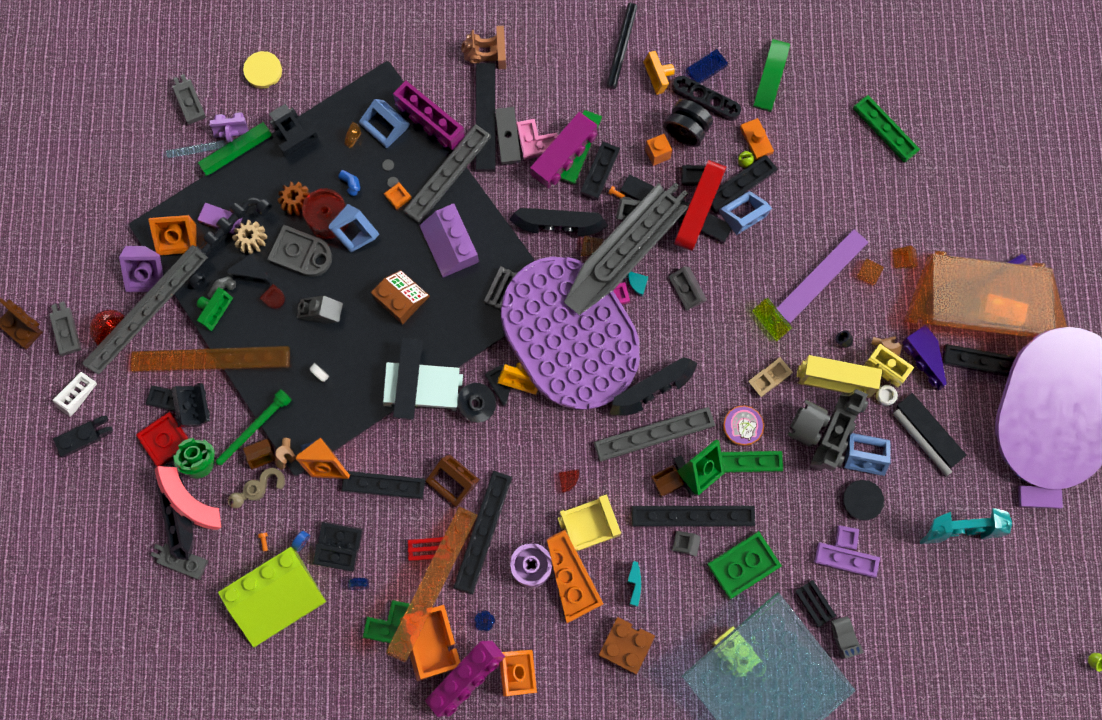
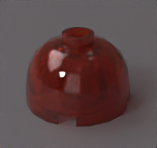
(104, 323)

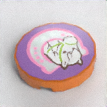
(743, 425)

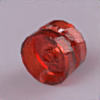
(321, 209)

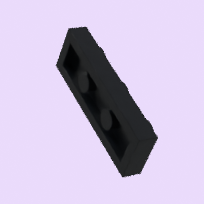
(600, 171)

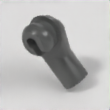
(222, 283)

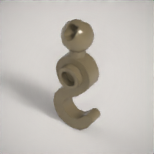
(254, 489)

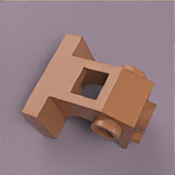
(473, 42)

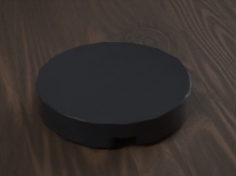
(863, 500)

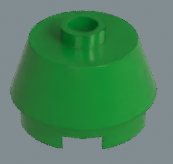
(194, 458)

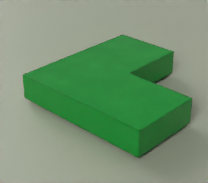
(385, 630)

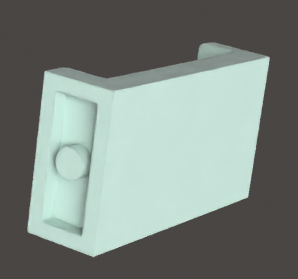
(435, 386)

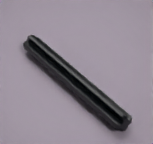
(621, 45)

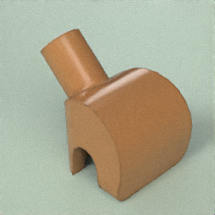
(889, 343)
(283, 454)

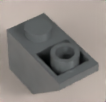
(319, 309)

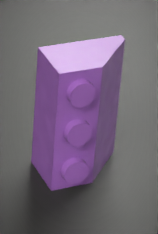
(449, 241)

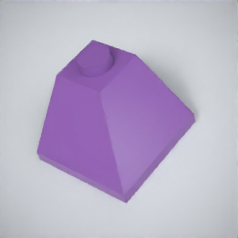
(140, 268)

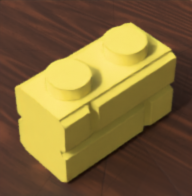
(892, 366)

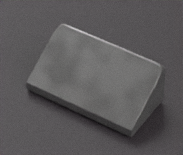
(687, 288)

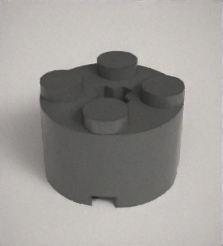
(808, 423)

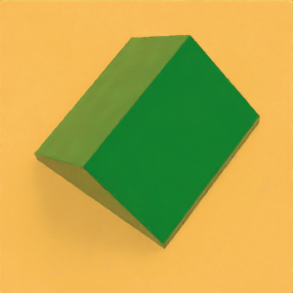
(703, 468)

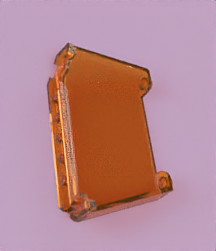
(986, 296)

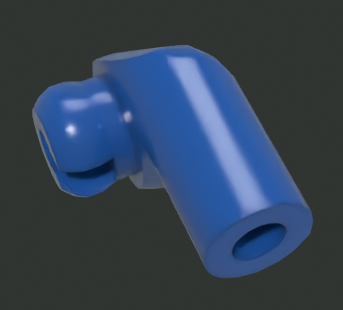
(352, 181)

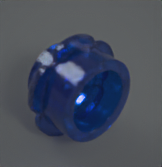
(479, 621)

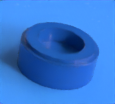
(300, 541)

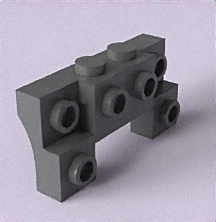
(841, 424)

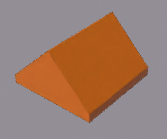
(173, 234)
(321, 461)
(518, 673)

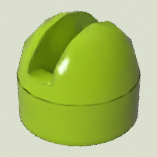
(746, 162)
(1095, 661)

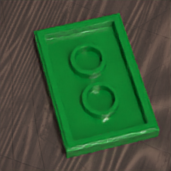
(744, 565)

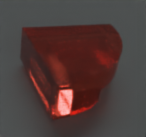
(568, 480)

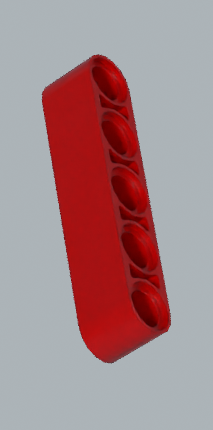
(700, 205)

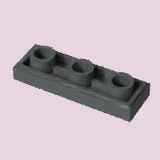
(507, 126)

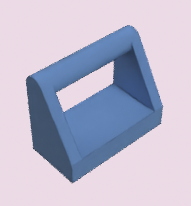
(390, 115)
(738, 224)
(365, 236)
(866, 461)

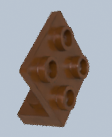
(19, 324)

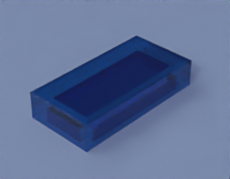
(707, 67)

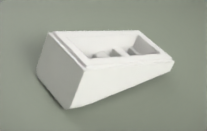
(74, 403)

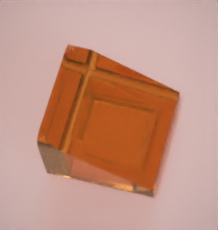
(905, 257)

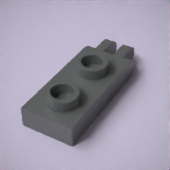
(188, 100)
(64, 329)
(193, 567)

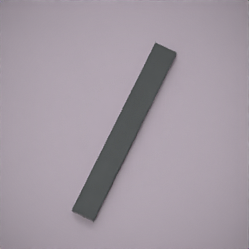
(145, 310)

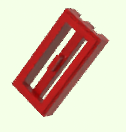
(422, 549)

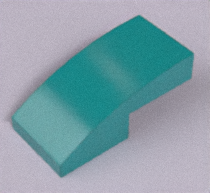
(635, 579)

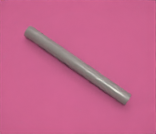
(922, 442)

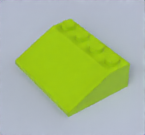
(272, 596)

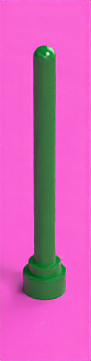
(279, 401)

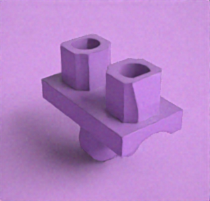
(229, 127)

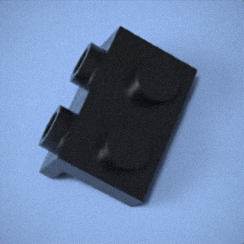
(190, 405)

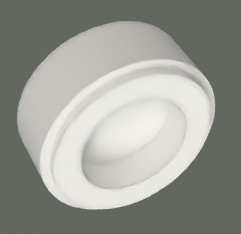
(319, 373)
(886, 395)

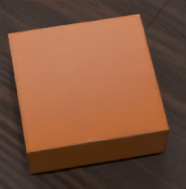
(397, 196)

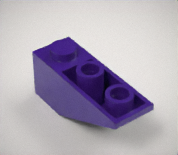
(925, 350)

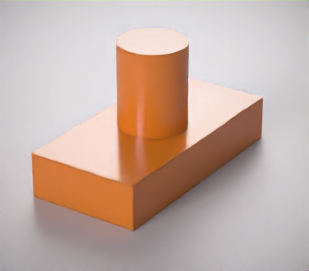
(756, 139)

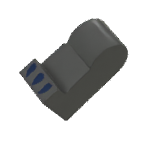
(845, 638)

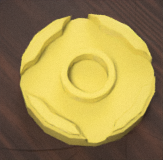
(262, 69)

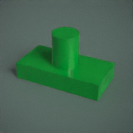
(213, 308)

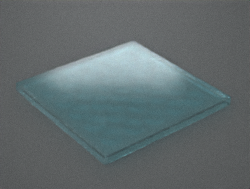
(769, 671)

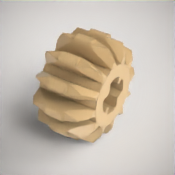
(249, 244)

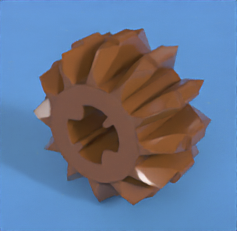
(287, 197)

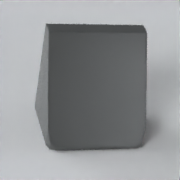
(686, 543)

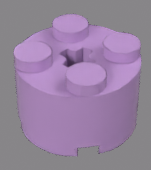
(519, 566)

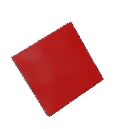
(162, 439)

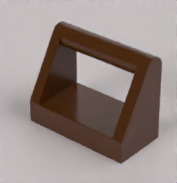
(457, 472)

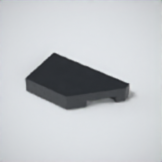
(501, 390)
(160, 398)

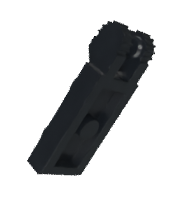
(81, 436)

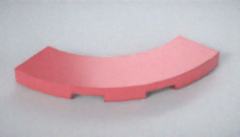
(183, 502)

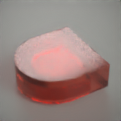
(273, 297)

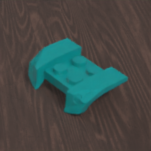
(994, 527)

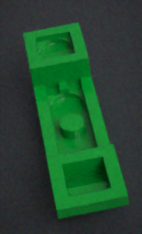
(771, 75)

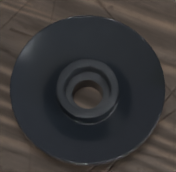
(484, 401)

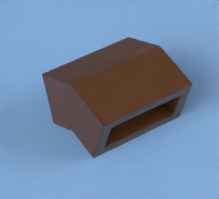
(259, 454)
(667, 481)

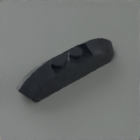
(585, 222)
(675, 374)
(178, 527)

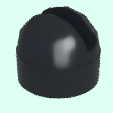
(844, 339)

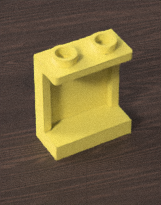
(590, 523)

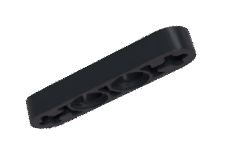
(708, 94)

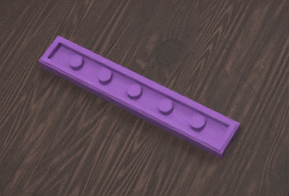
(822, 276)

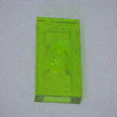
(772, 319)

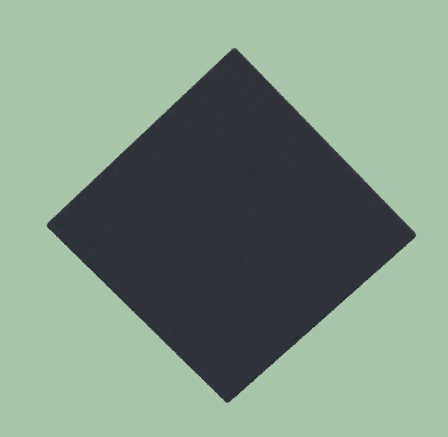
(355, 350)

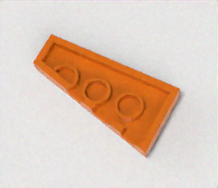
(573, 581)

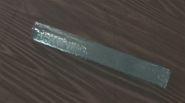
(195, 149)

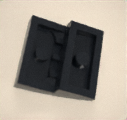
(338, 546)

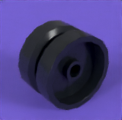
(688, 123)

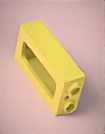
(838, 375)

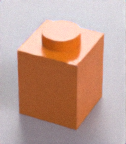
(658, 149)

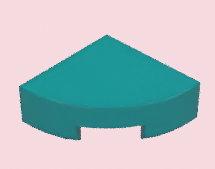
(638, 282)

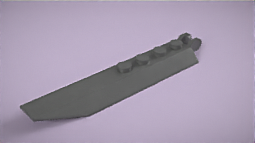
(625, 247)

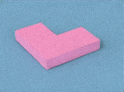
(532, 144)

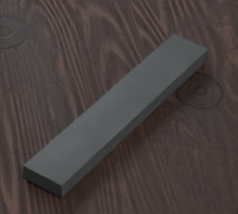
(447, 174)
(654, 434)

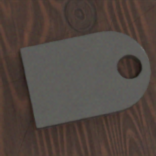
(299, 252)

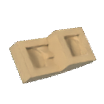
(770, 377)

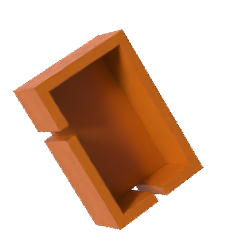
(430, 652)

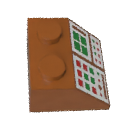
(399, 296)

